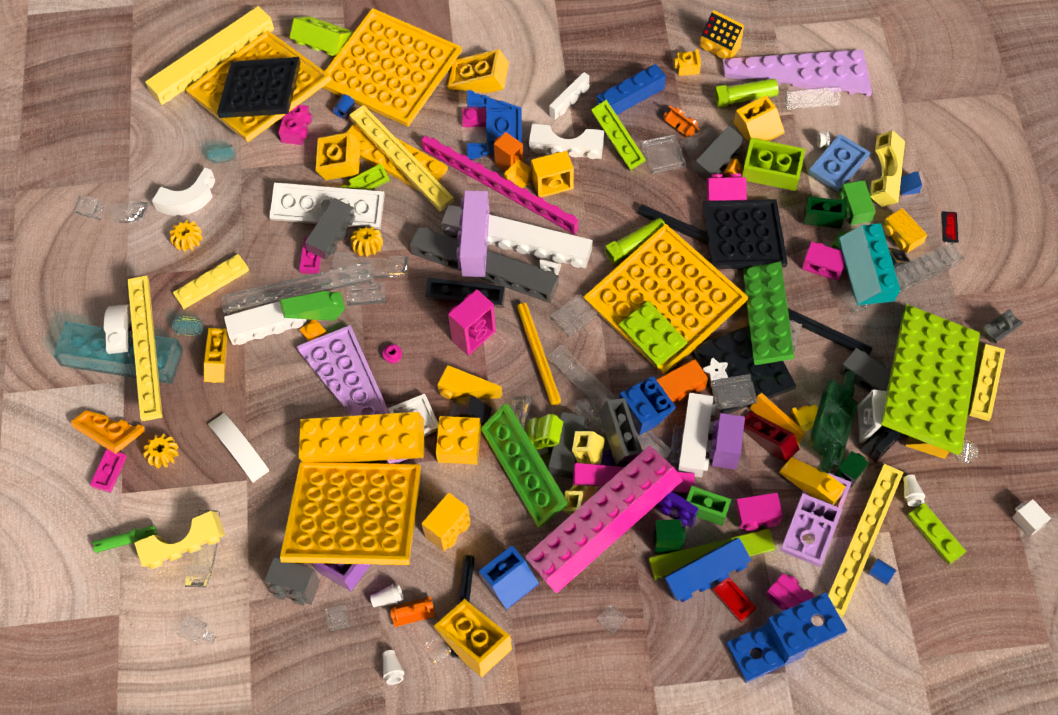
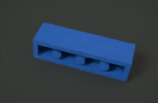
(634, 89)
(706, 569)

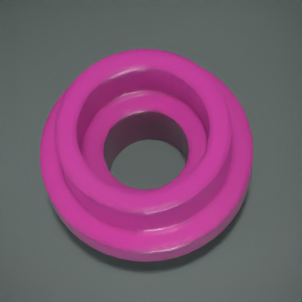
(392, 358)

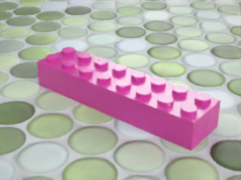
(603, 518)

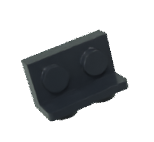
(881, 442)

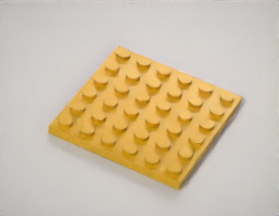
(391, 66)
(209, 88)
(676, 283)
(352, 514)

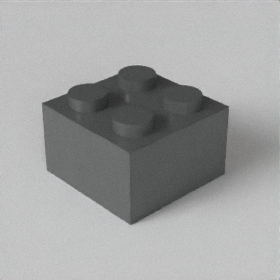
(292, 581)

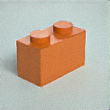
(507, 151)

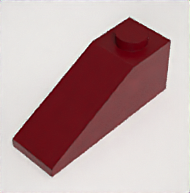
(771, 436)

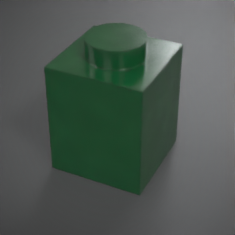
(852, 467)

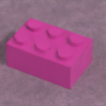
(472, 322)

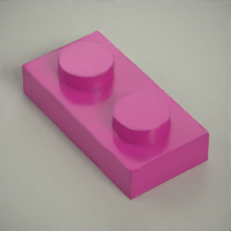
(474, 117)
(309, 262)
(108, 471)

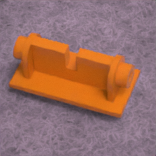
(676, 116)
(412, 611)

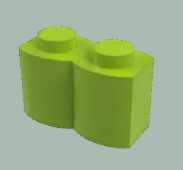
(544, 431)

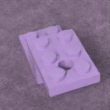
(817, 520)

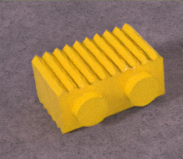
(904, 230)

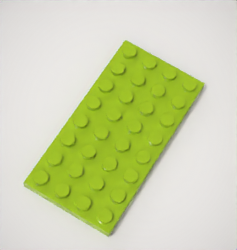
(931, 379)

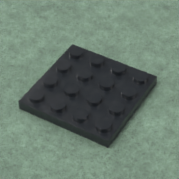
(259, 87)
(744, 233)
(736, 350)

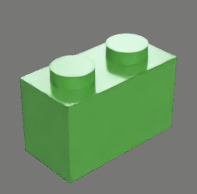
(858, 202)
(710, 505)

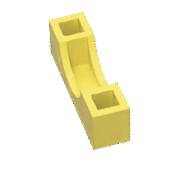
(890, 152)
(587, 450)
(204, 529)

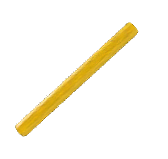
(538, 354)

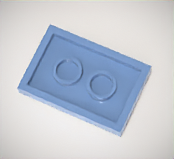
(839, 163)

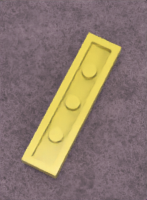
(211, 281)
(987, 382)

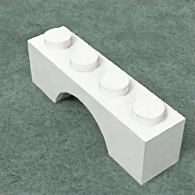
(586, 145)

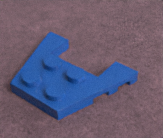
(500, 118)

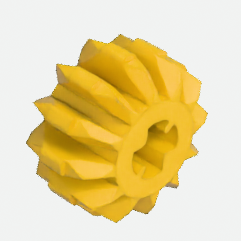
(186, 235)
(366, 241)
(153, 453)

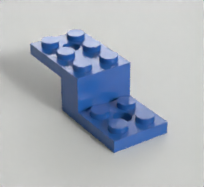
(786, 637)

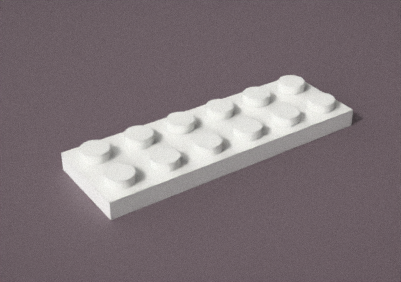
(309, 203)

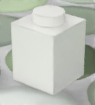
(1030, 517)

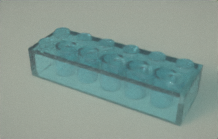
(85, 349)

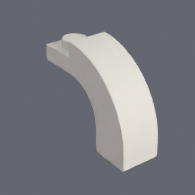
(188, 200)
(116, 326)

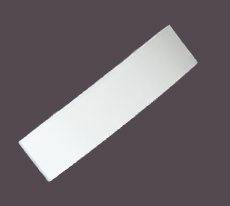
(238, 447)

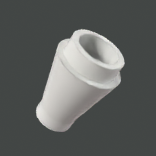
(912, 491)
(388, 596)
(392, 669)

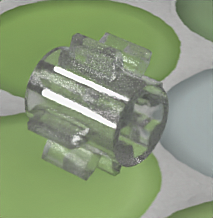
(968, 452)

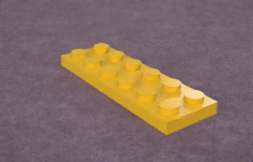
(373, 155)

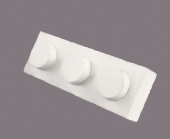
(569, 96)

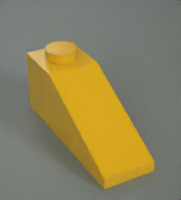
(215, 355)
(459, 384)
(813, 482)

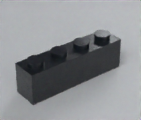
(456, 291)

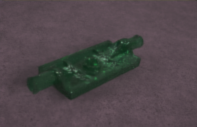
(834, 421)

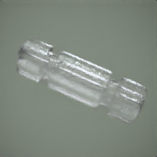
(677, 439)

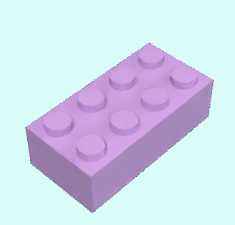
(473, 233)

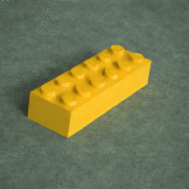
(362, 438)

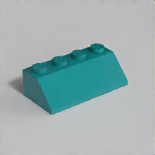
(869, 265)

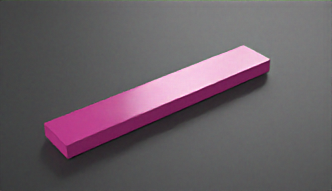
(600, 475)

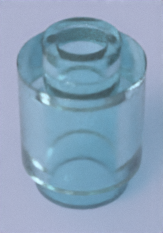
(221, 153)
(187, 326)

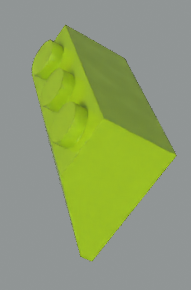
(319, 34)

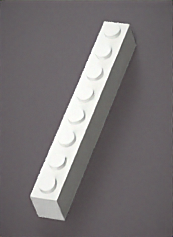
(527, 239)

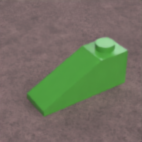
(314, 306)

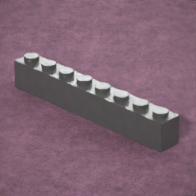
(499, 269)

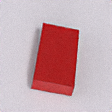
(734, 599)

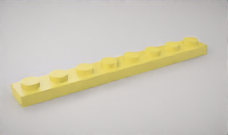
(402, 158)
(144, 349)
(864, 538)

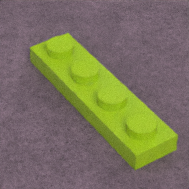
(618, 135)

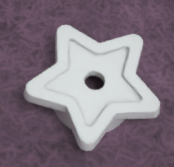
(716, 365)

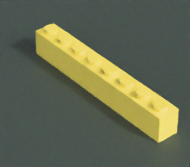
(208, 55)

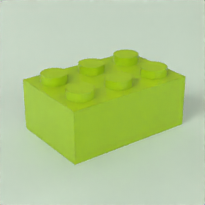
(773, 164)

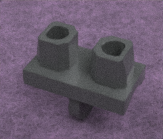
(1001, 326)

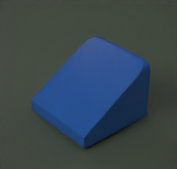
(910, 184)

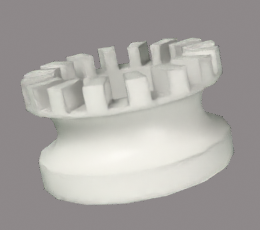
(822, 139)

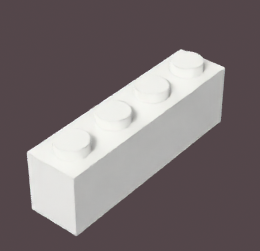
(259, 323)
(695, 434)

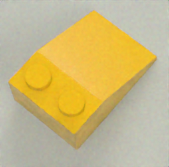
(480, 72)
(474, 637)

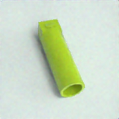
(745, 92)
(627, 245)

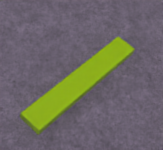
(754, 543)

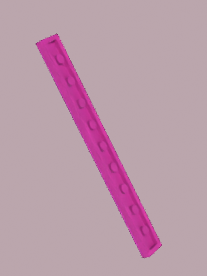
(500, 185)

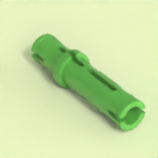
(123, 539)

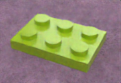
(652, 334)

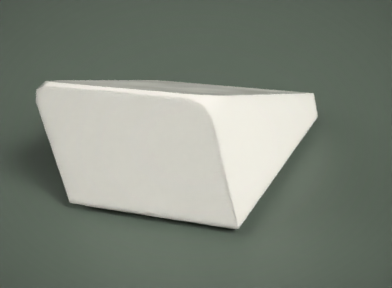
(550, 266)

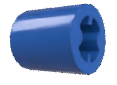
(343, 106)
(882, 571)

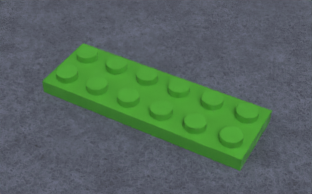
(768, 314)
(524, 466)

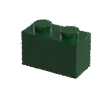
(824, 212)
(668, 536)

